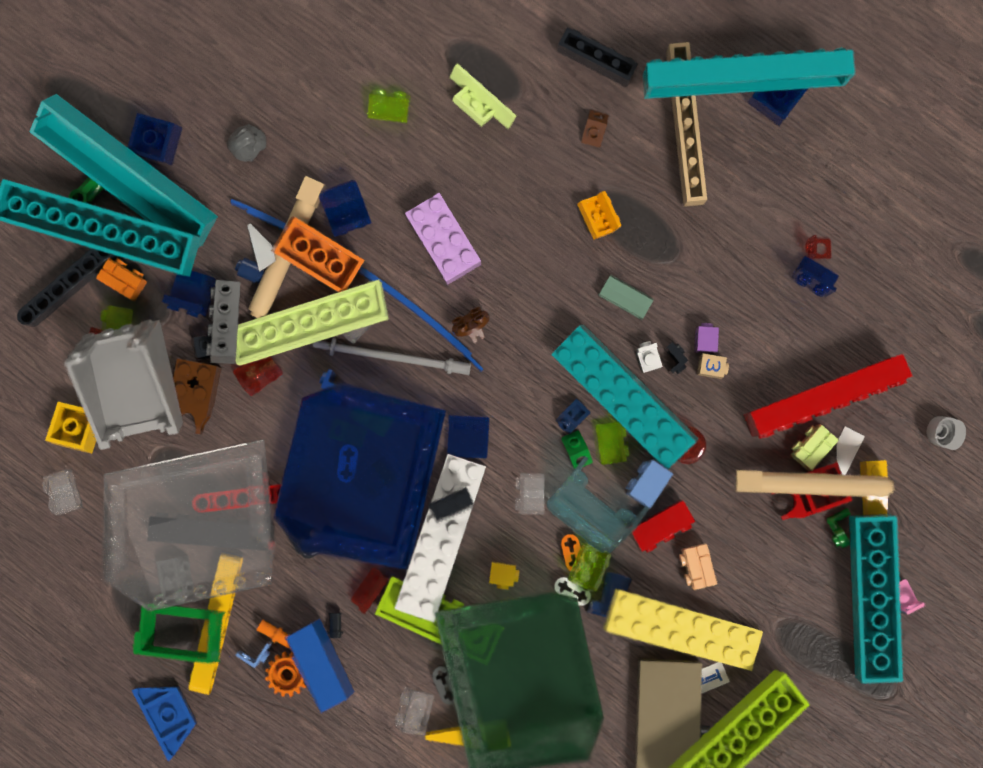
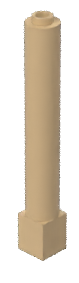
(274, 274)
(813, 484)

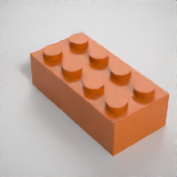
(317, 255)

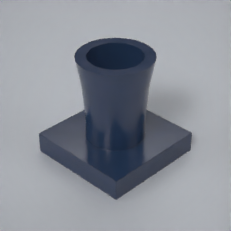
(611, 582)

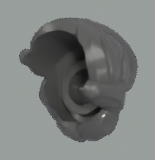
(246, 142)

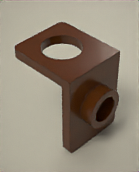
(595, 128)

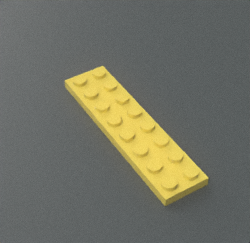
(683, 630)

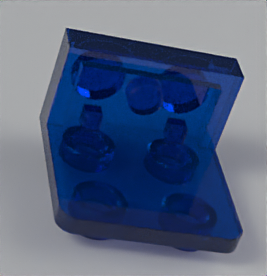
(344, 208)
(191, 294)

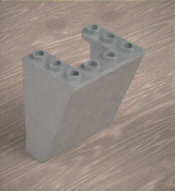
(125, 382)

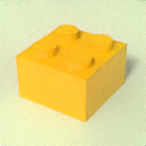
(71, 428)

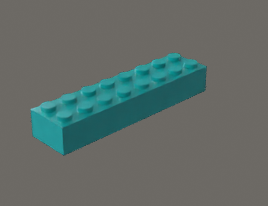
(624, 396)
(876, 598)

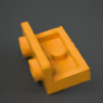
(599, 215)

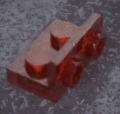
(257, 374)
(369, 589)

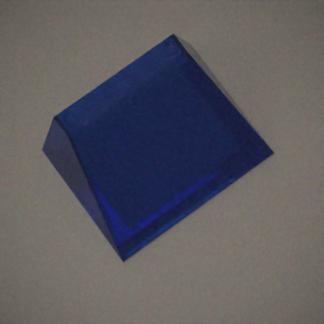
(358, 475)

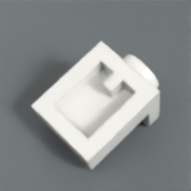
(648, 357)

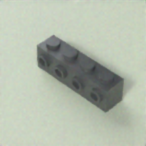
(225, 322)

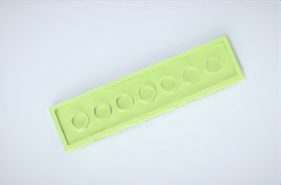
(311, 322)

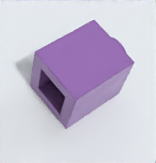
(706, 338)

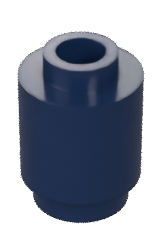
(249, 270)

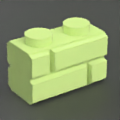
(813, 447)

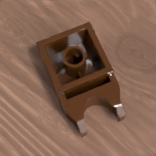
(200, 399)

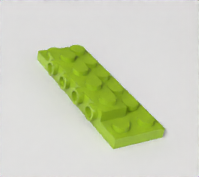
(418, 625)

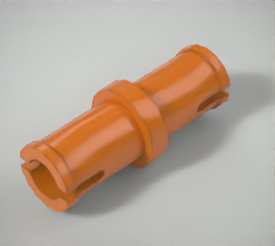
(274, 633)

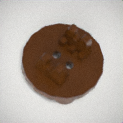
(471, 324)

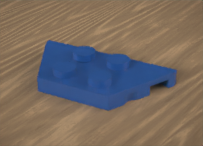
(167, 716)

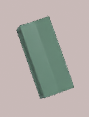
(626, 297)

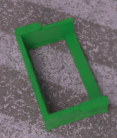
(144, 638)

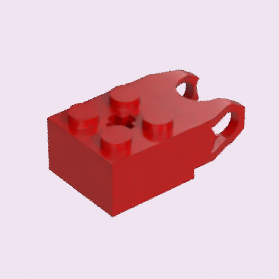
(811, 504)

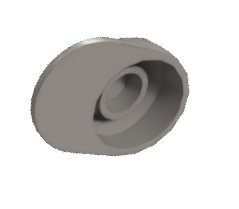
(946, 432)

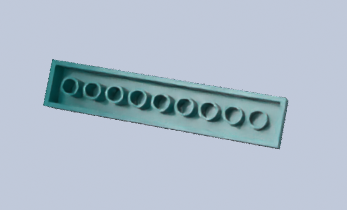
(98, 228)

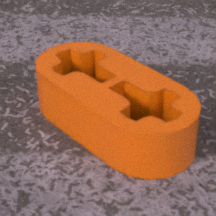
(566, 551)

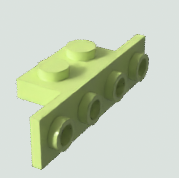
(478, 101)

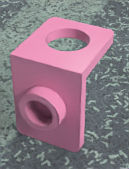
(908, 600)

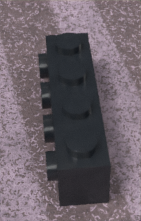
(597, 57)

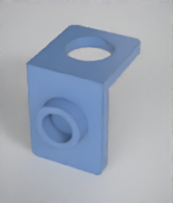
(262, 657)

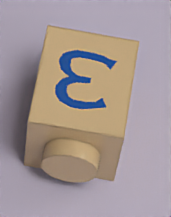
(712, 366)

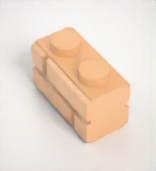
(698, 566)

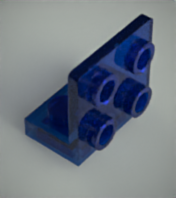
(815, 277)
(468, 436)

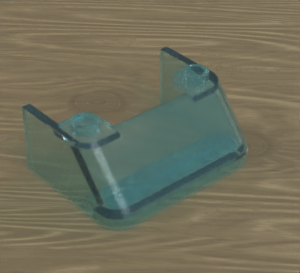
(589, 515)

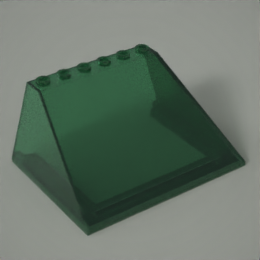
(522, 681)

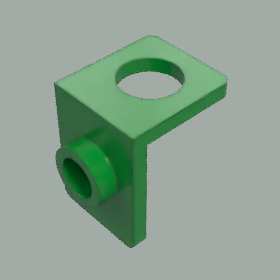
(576, 448)

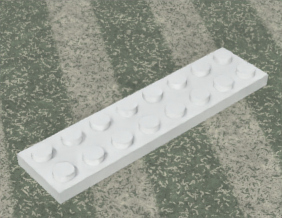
(438, 543)

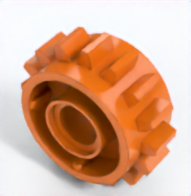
(277, 678)

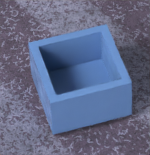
(648, 483)

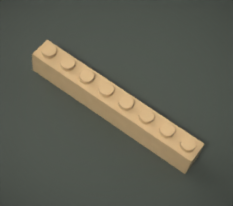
(688, 138)

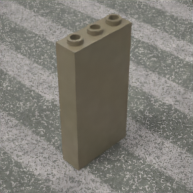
(666, 710)

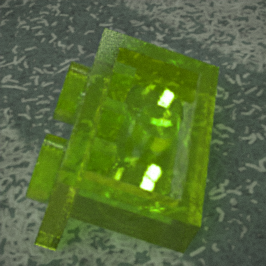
(389, 105)
(115, 317)
(611, 443)
(589, 568)

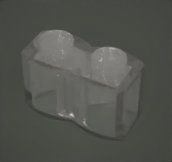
(62, 492)

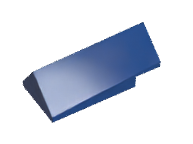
(320, 666)

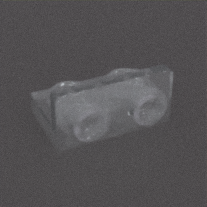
(414, 711)

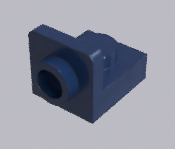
(572, 416)

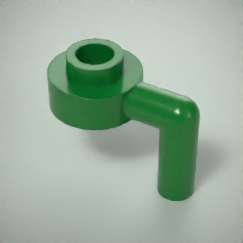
(839, 536)

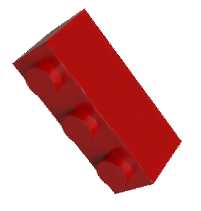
(663, 526)

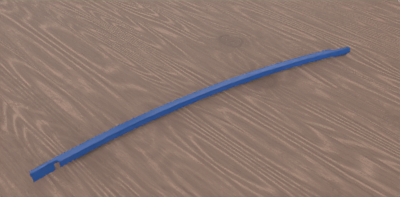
(398, 296)

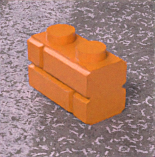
(121, 279)

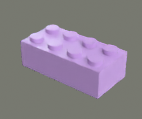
(443, 238)

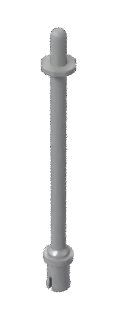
(448, 365)

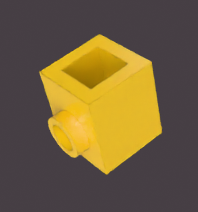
(503, 575)

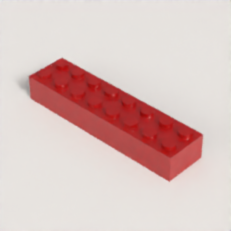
(832, 394)

